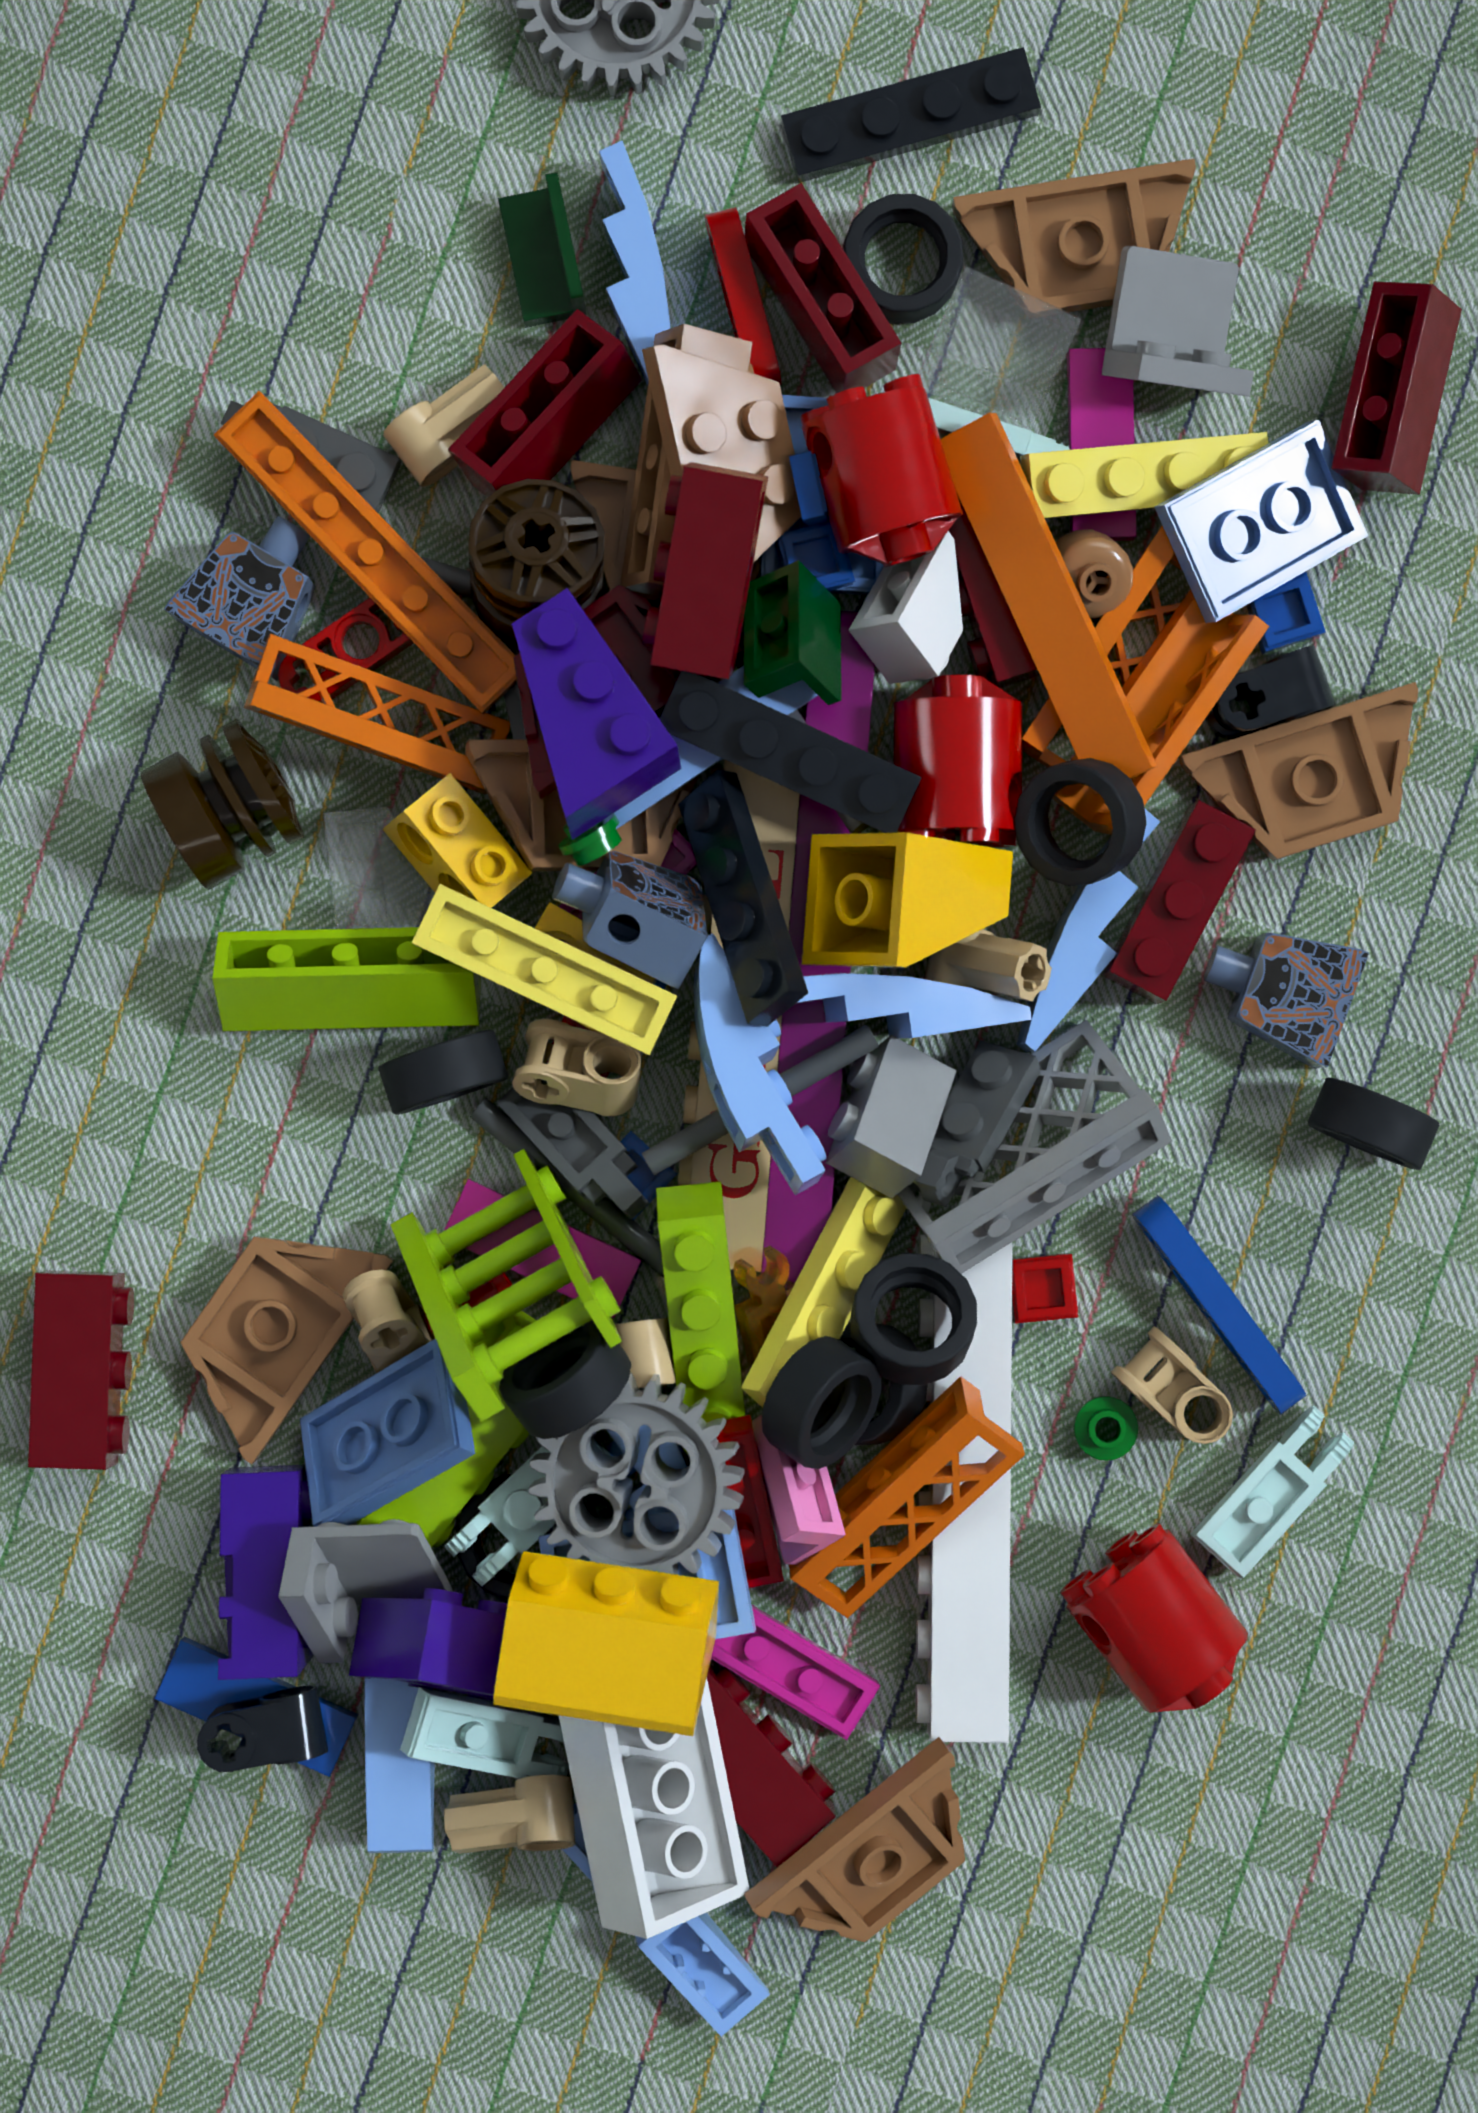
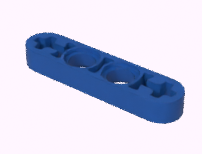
(1219, 1304)

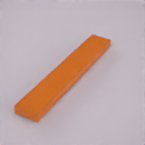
(369, 551)
(1043, 597)

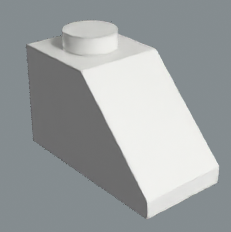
(912, 616)

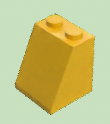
(898, 897)

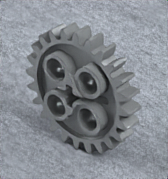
(601, 48)
(692, 1493)

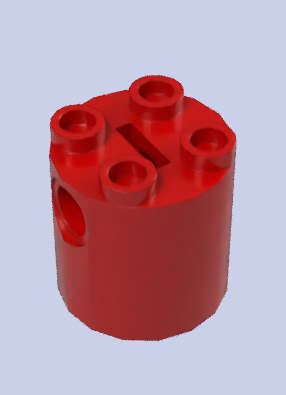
(883, 471)
(968, 751)
(1158, 1622)

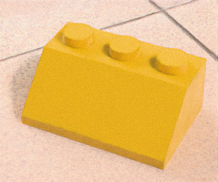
(607, 1643)

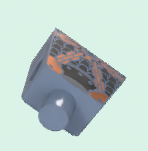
(248, 593)
(638, 914)
(1290, 992)

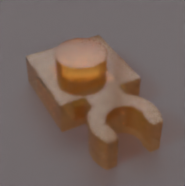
(767, 1297)

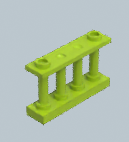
(444, 1289)

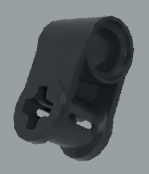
(1276, 694)
(276, 1730)

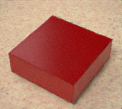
(1043, 1288)

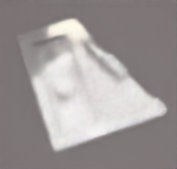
(369, 874)

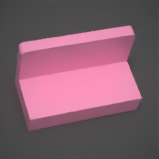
(799, 1502)

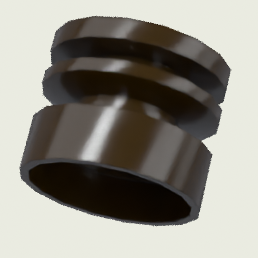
(529, 547)
(222, 804)

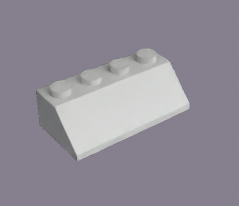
(655, 1821)

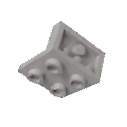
(1173, 322)
(339, 1565)

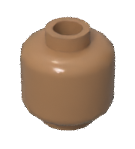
(1104, 562)

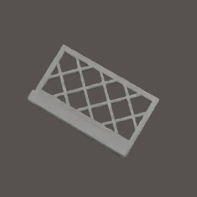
(1051, 1177)

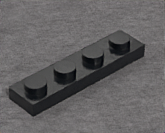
(910, 115)
(789, 752)
(742, 898)

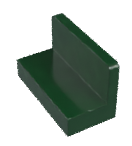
(542, 254)
(792, 634)

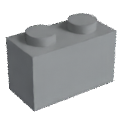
(889, 1116)

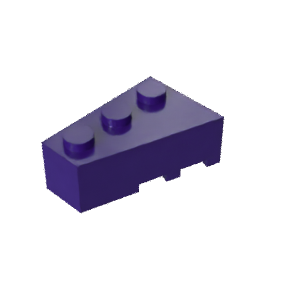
(592, 716)
(255, 1532)
(430, 1642)

